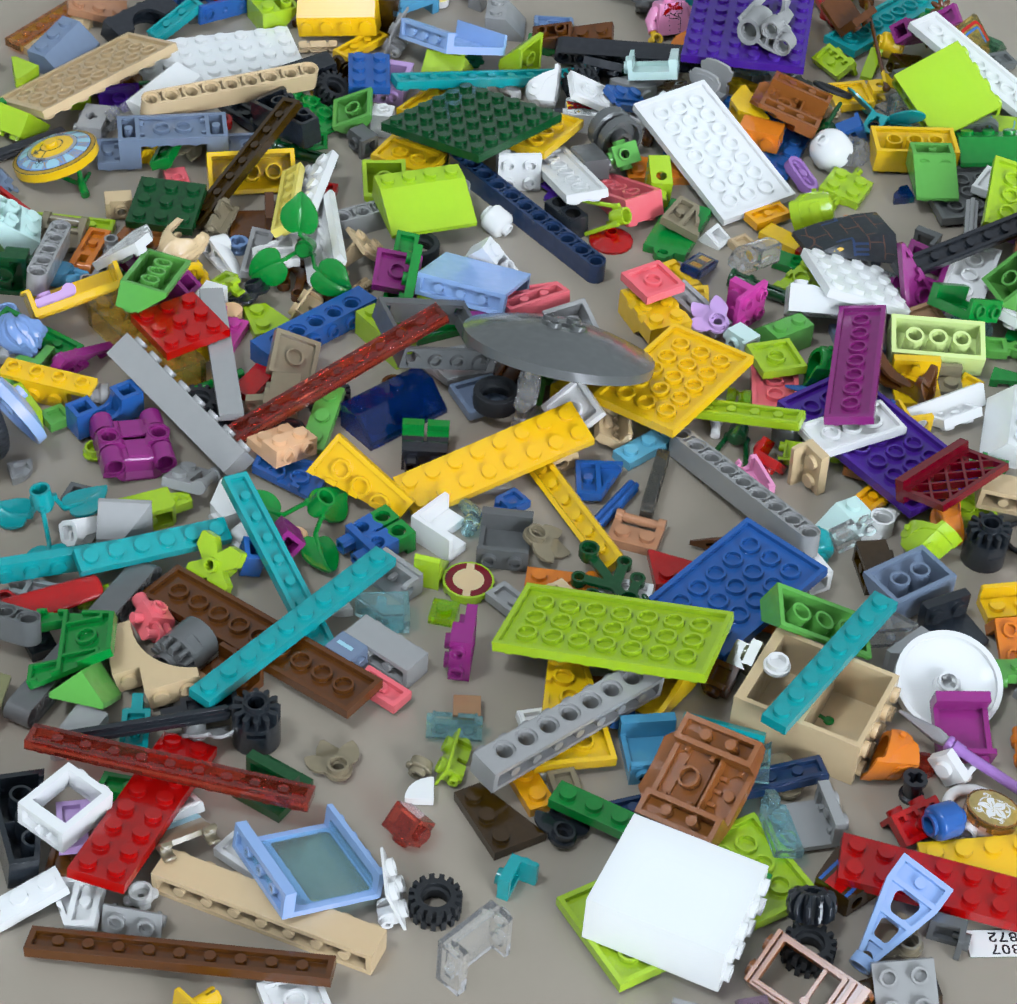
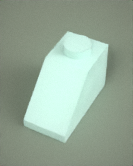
(842, 511)

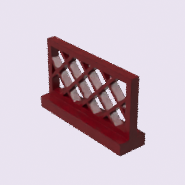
(943, 467)

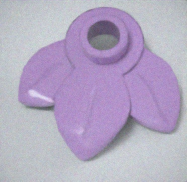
(707, 315)

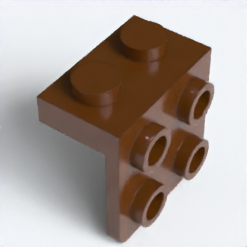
(846, 16)
(257, 218)

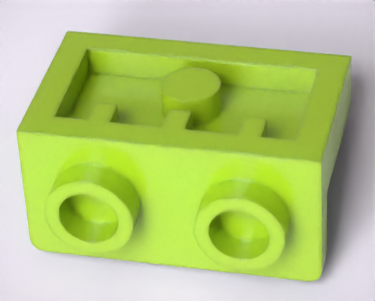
(834, 62)

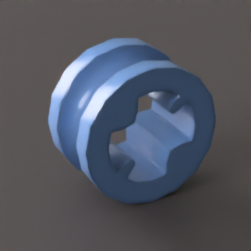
(238, 244)

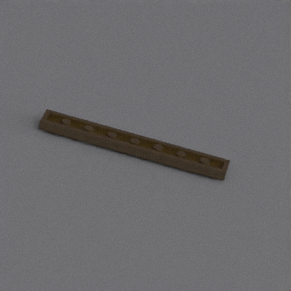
(248, 157)

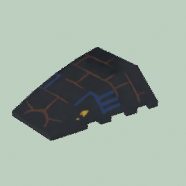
(852, 237)

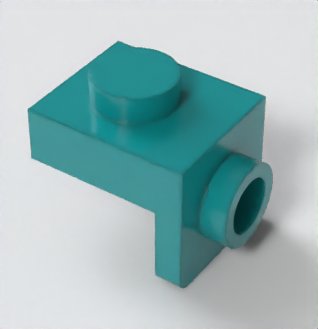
(516, 869)

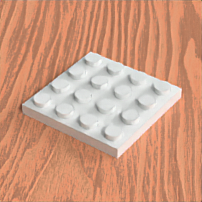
(853, 281)

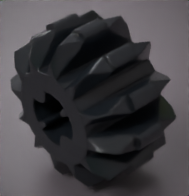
(811, 905)

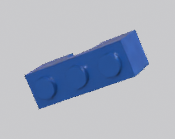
(124, 403)

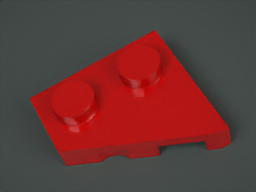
(664, 567)

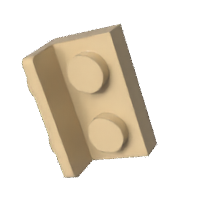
(810, 465)

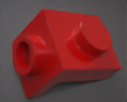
(762, 449)

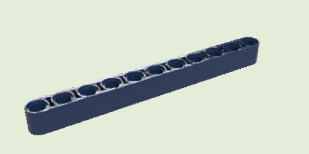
(534, 220)

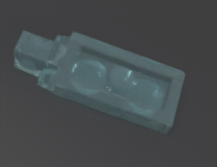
(779, 827)

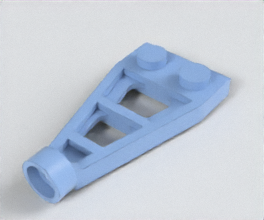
(917, 884)

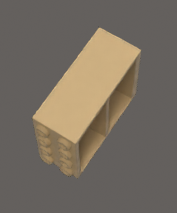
(857, 700)

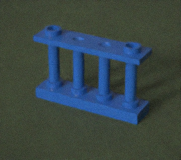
(219, 9)

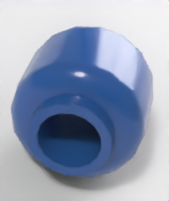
(944, 820)

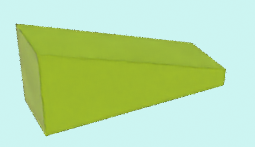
(871, 65)

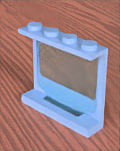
(310, 866)

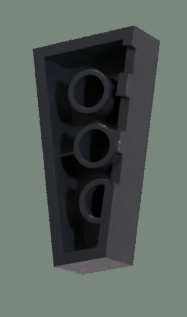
(302, 129)
(17, 844)

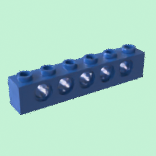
(319, 323)

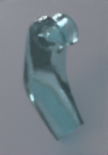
(472, 517)

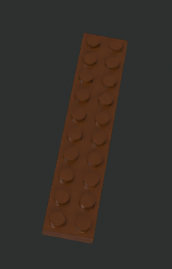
(303, 666)

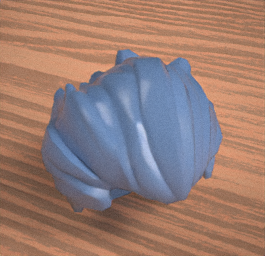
(21, 334)

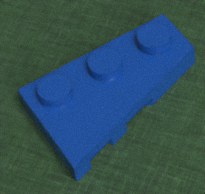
(289, 477)

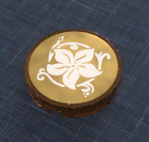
(991, 811)

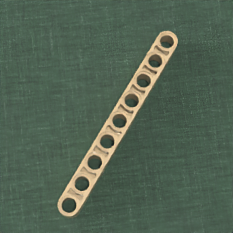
(228, 89)

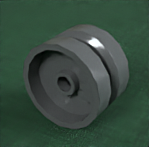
(613, 125)

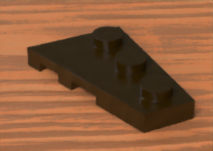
(496, 822)

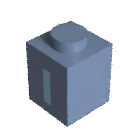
(349, 648)

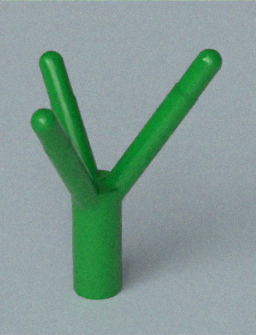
(81, 183)

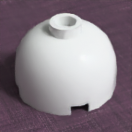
(830, 149)

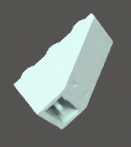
(19, 225)

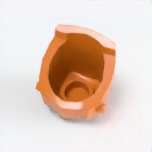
(893, 756)

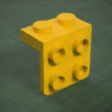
(912, 367)

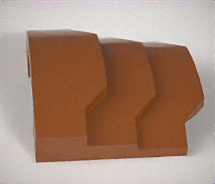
(793, 103)
(700, 779)

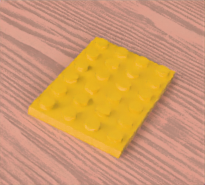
(685, 380)

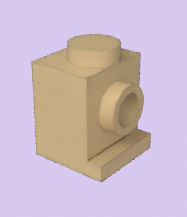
(117, 204)

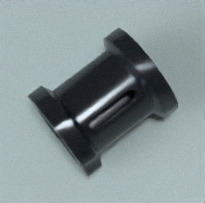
(914, 782)

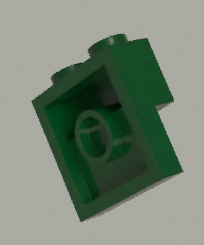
(14, 270)

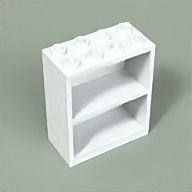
(676, 902)

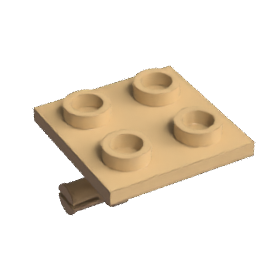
(360, 247)

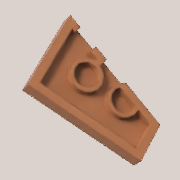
(95, 9)

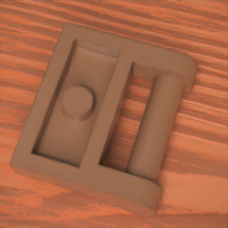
(634, 538)

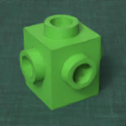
(630, 153)

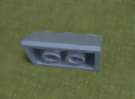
(61, 44)
(911, 579)

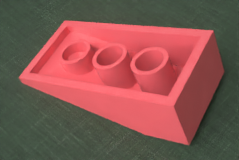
(642, 199)

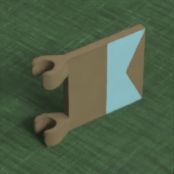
(183, 831)

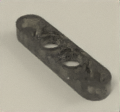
(654, 483)

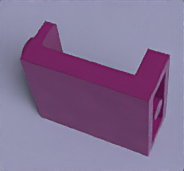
(966, 718)

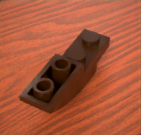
(553, 31)

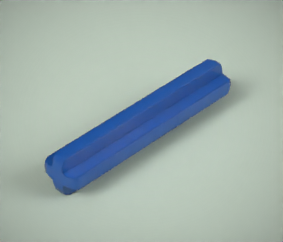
(619, 500)

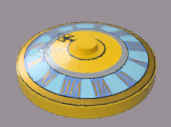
(55, 156)

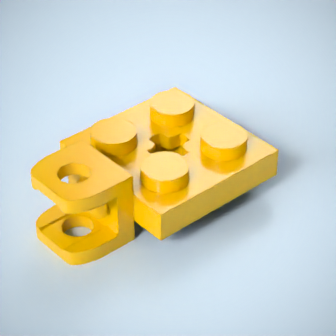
(869, 92)

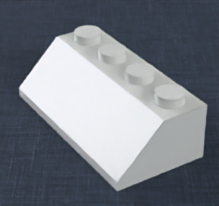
(172, 76)
(1000, 426)

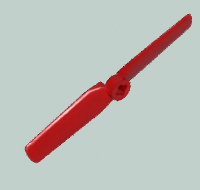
(61, 595)

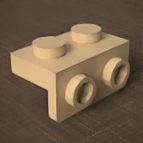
(613, 429)

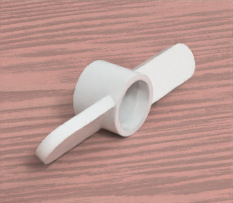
(883, 522)

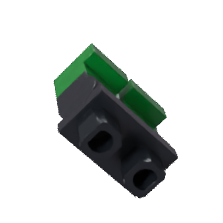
(416, 450)

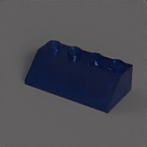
(378, 412)

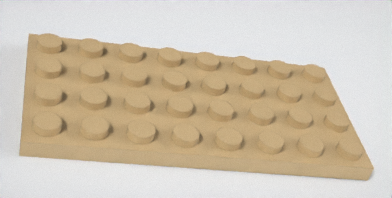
(89, 74)

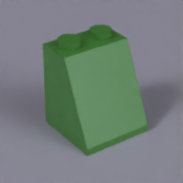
(1003, 282)

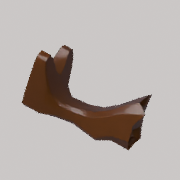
(919, 391)

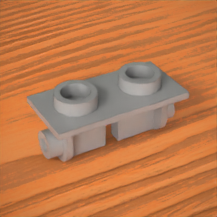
(132, 921)

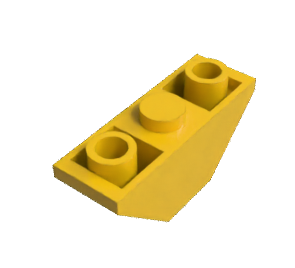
(741, 105)

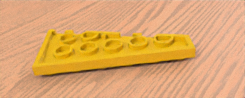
(596, 751)

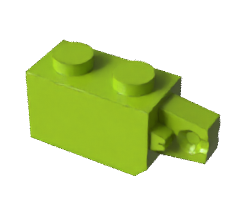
(165, 505)

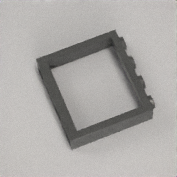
(394, 309)

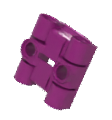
(135, 457)

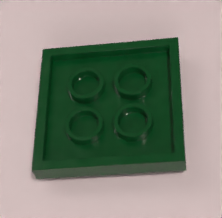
(162, 201)

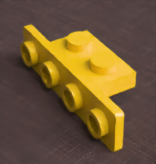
(48, 384)

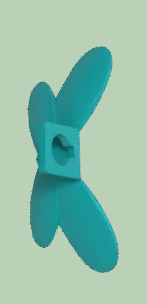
(901, 118)

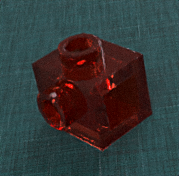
(408, 825)

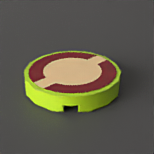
(467, 582)

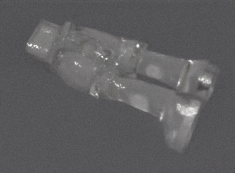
(526, 397)

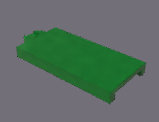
(668, 244)

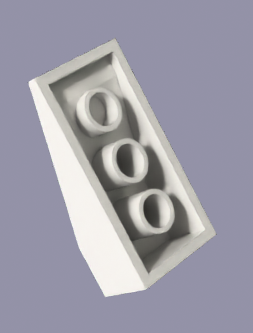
(810, 301)

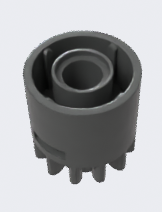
(187, 644)

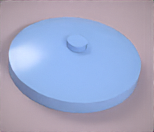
(20, 412)

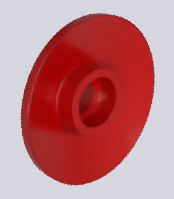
(611, 241)

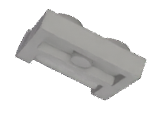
(190, 478)

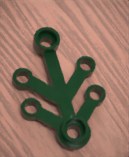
(589, 554)

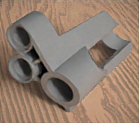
(767, 29)

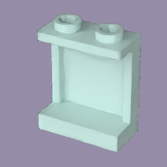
(653, 69)

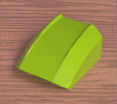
(378, 167)

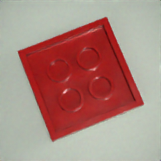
(180, 325)

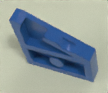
(595, 478)

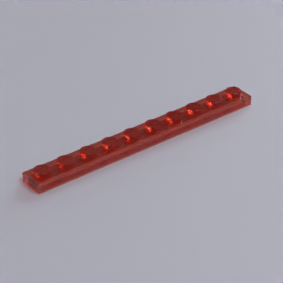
(340, 372)
(170, 767)

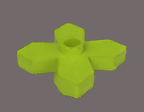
(217, 564)

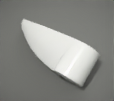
(220, 254)

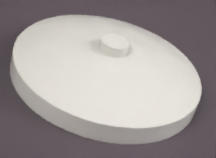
(945, 663)

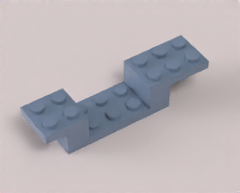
(165, 130)

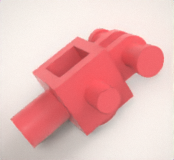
(150, 618)

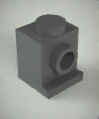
(359, 140)

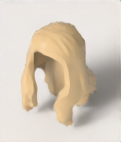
(182, 247)

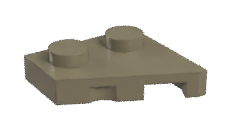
(683, 218)

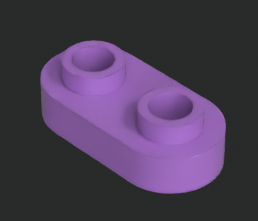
(800, 174)

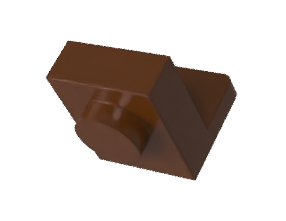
(721, 680)

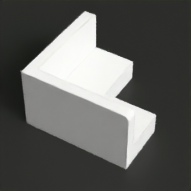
(436, 526)

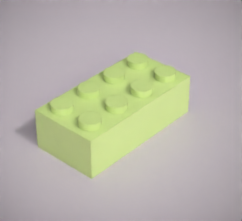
(950, 338)

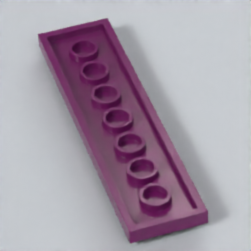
(855, 365)

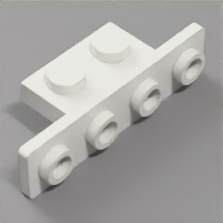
(953, 408)

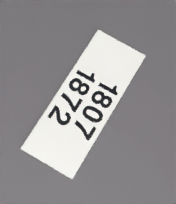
(993, 943)

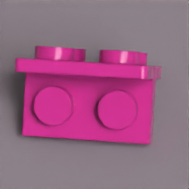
(746, 301)

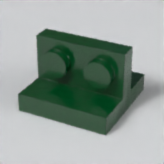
(270, 766)

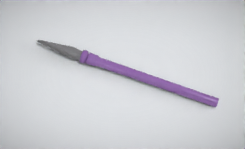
(939, 737)

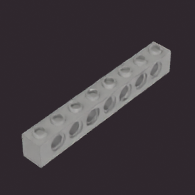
(562, 727)

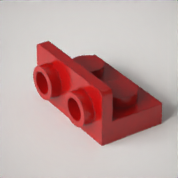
(907, 822)

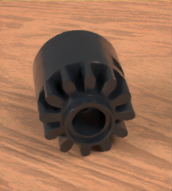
(986, 543)
(256, 722)

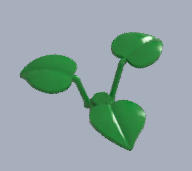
(301, 217)
(324, 504)

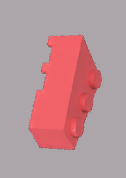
(538, 298)

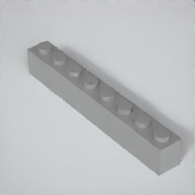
(180, 406)

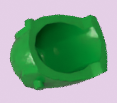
(818, 365)

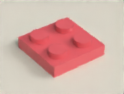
(652, 282)

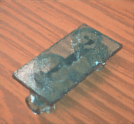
(443, 724)

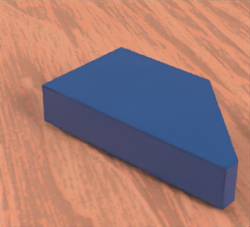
(512, 500)

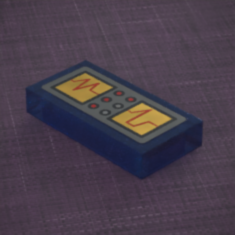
(698, 265)

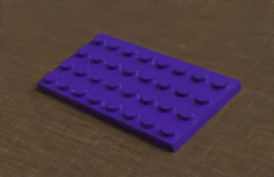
(882, 461)

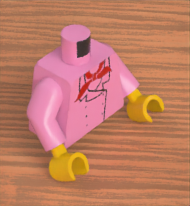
(667, 18)

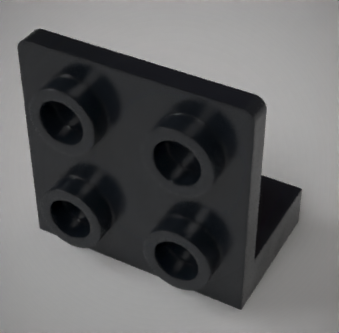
(949, 613)

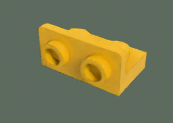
(997, 600)

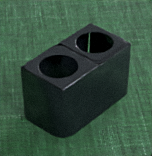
(568, 215)

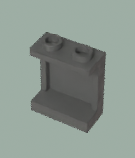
(502, 539)

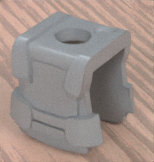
(715, 74)

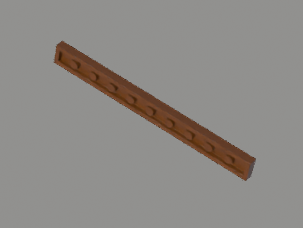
(180, 956)

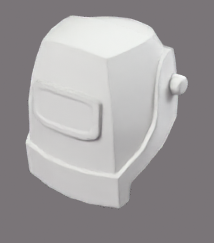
(545, 88)

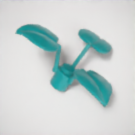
(79, 503)

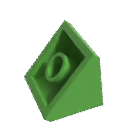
(352, 110)
(89, 688)

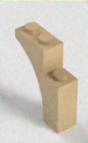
(135, 668)

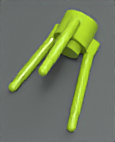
(617, 217)

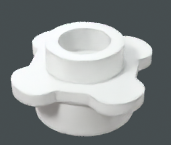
(145, 891)

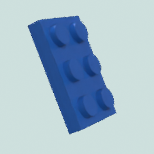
(369, 71)

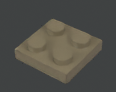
(293, 354)

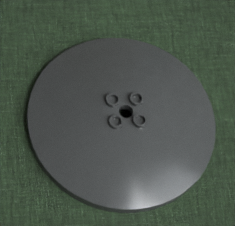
(558, 348)

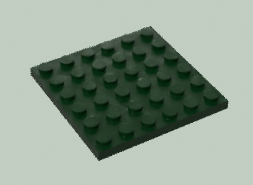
(471, 122)

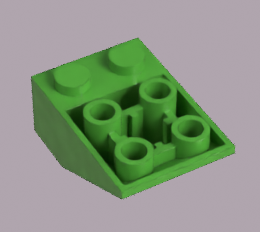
(933, 171)

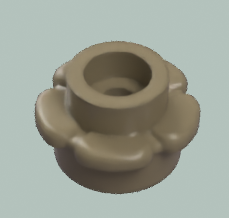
(419, 767)

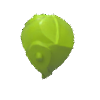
(811, 209)
(937, 537)

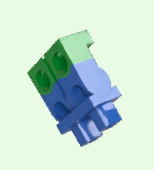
(379, 531)

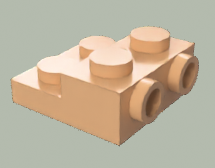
(283, 444)

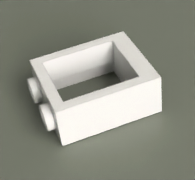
(51, 828)

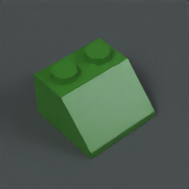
(794, 326)

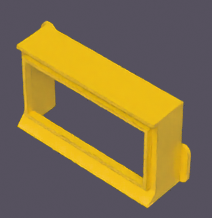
(86, 290)

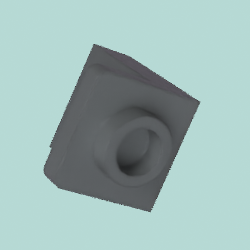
(927, 236)
(949, 931)

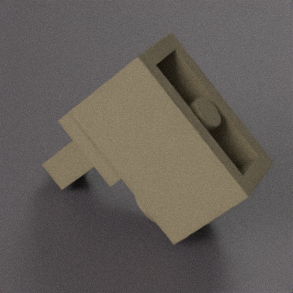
(279, 383)

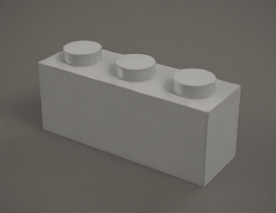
(390, 651)

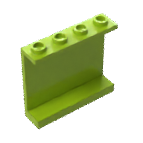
(947, 89)

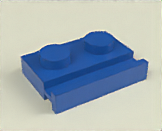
(623, 96)

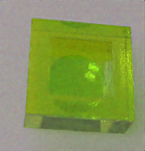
(443, 612)

